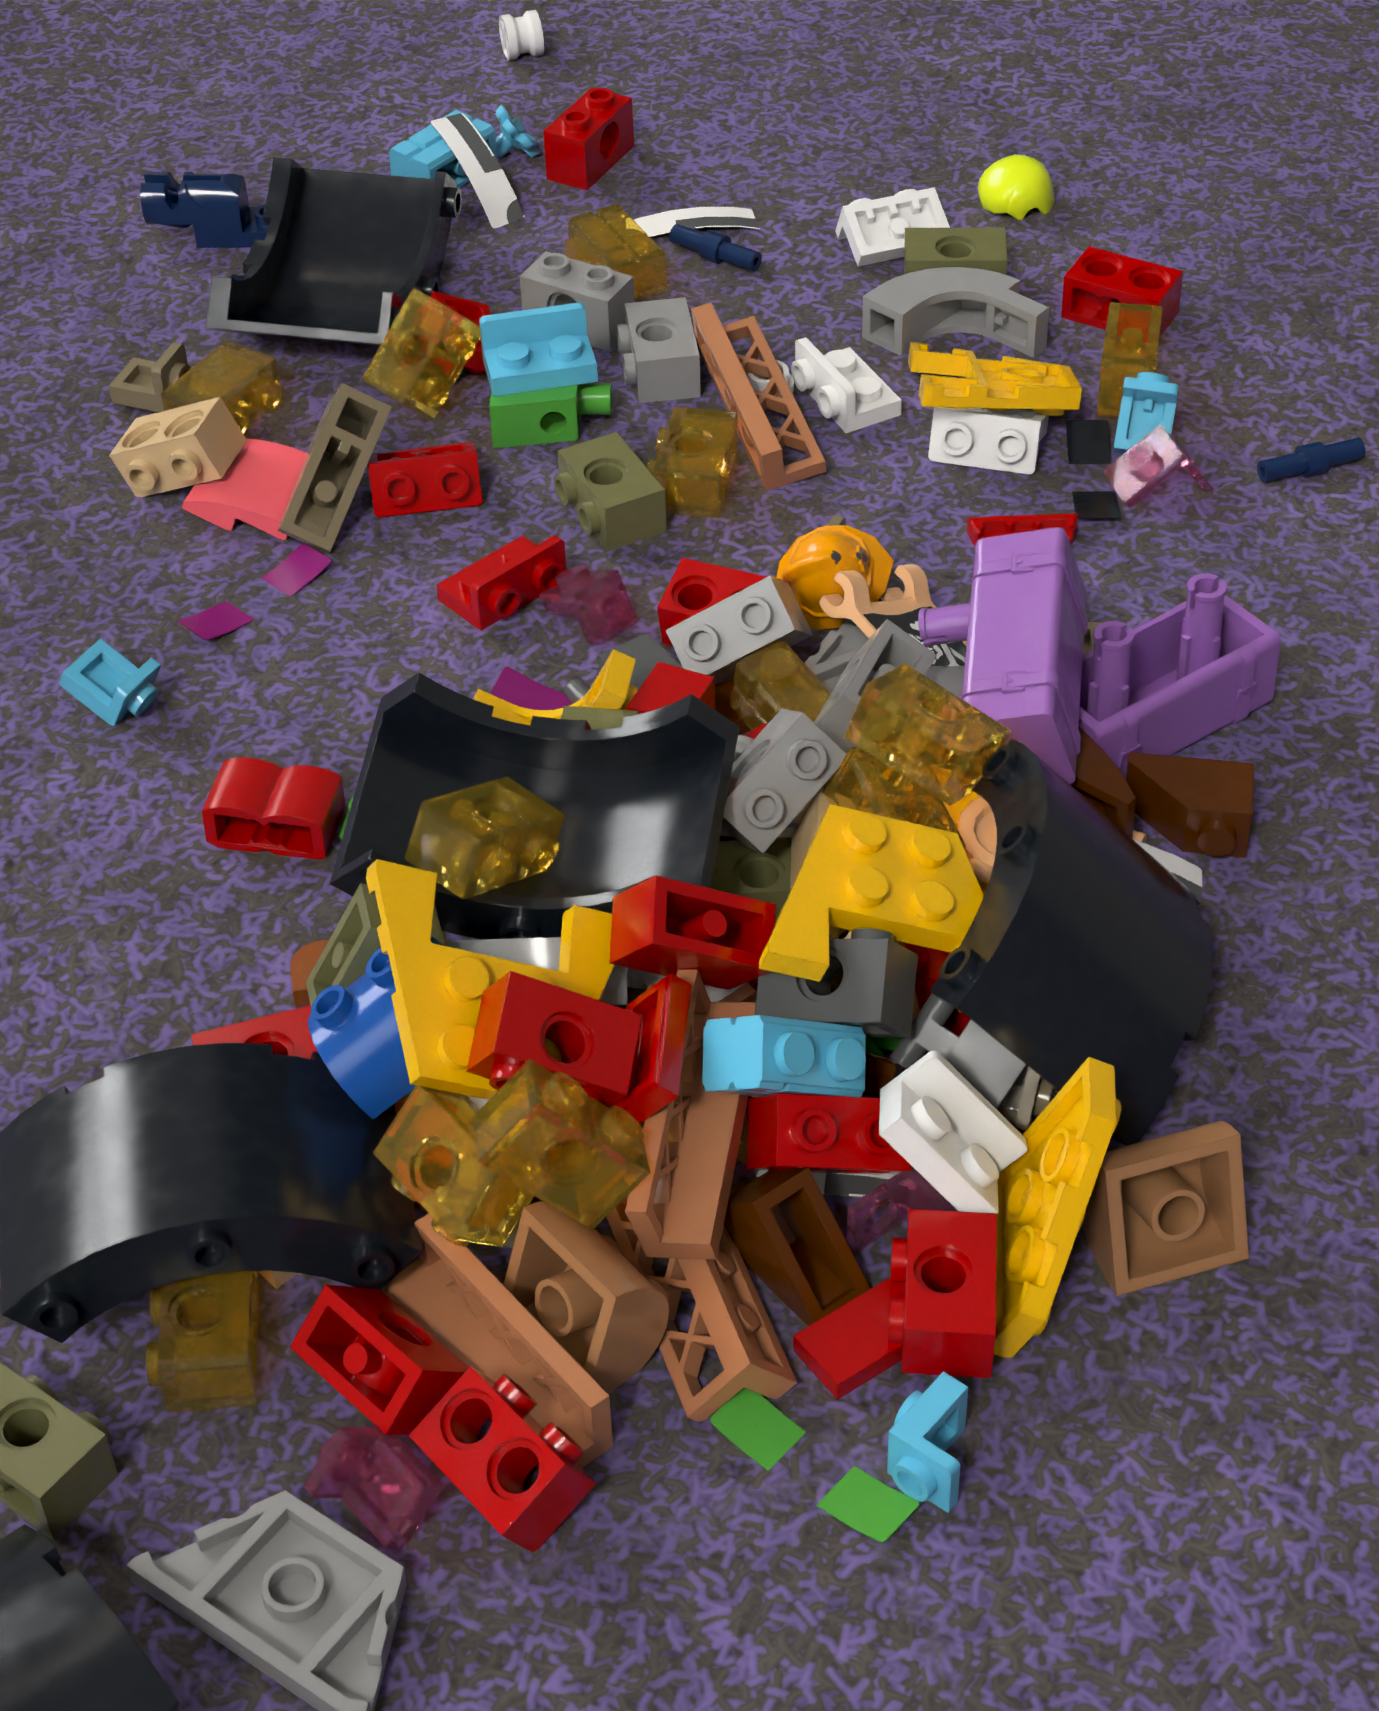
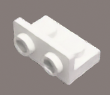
(878, 225)
(843, 386)
(987, 438)
(949, 1133)

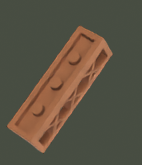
(730, 377)
(690, 1149)
(447, 1297)
(725, 1310)

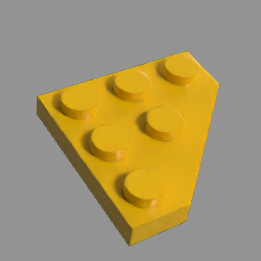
(1046, 1201)

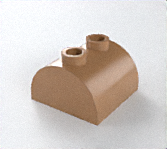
(1169, 1208)
(586, 1294)

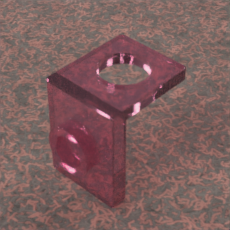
(1149, 465)
(904, 1192)

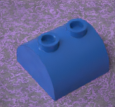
(361, 1038)

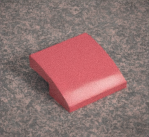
(252, 488)

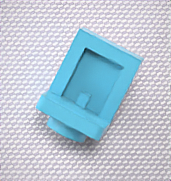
(1144, 406)
(111, 683)
(920, 1437)

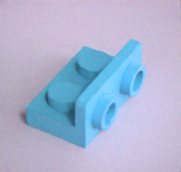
(537, 349)

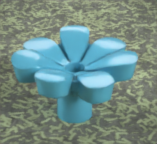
(513, 135)

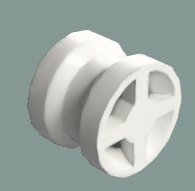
(521, 35)

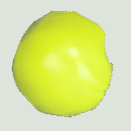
(1016, 186)

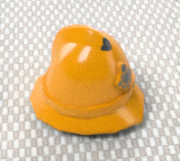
(819, 556)

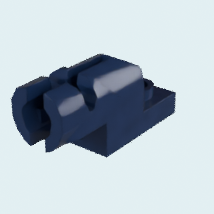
(210, 202)

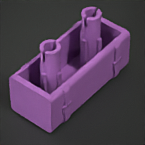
(1022, 641)
(1176, 674)

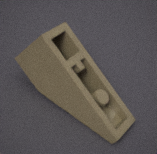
(333, 467)

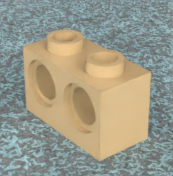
(178, 447)

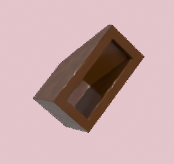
(1194, 801)
(794, 1243)

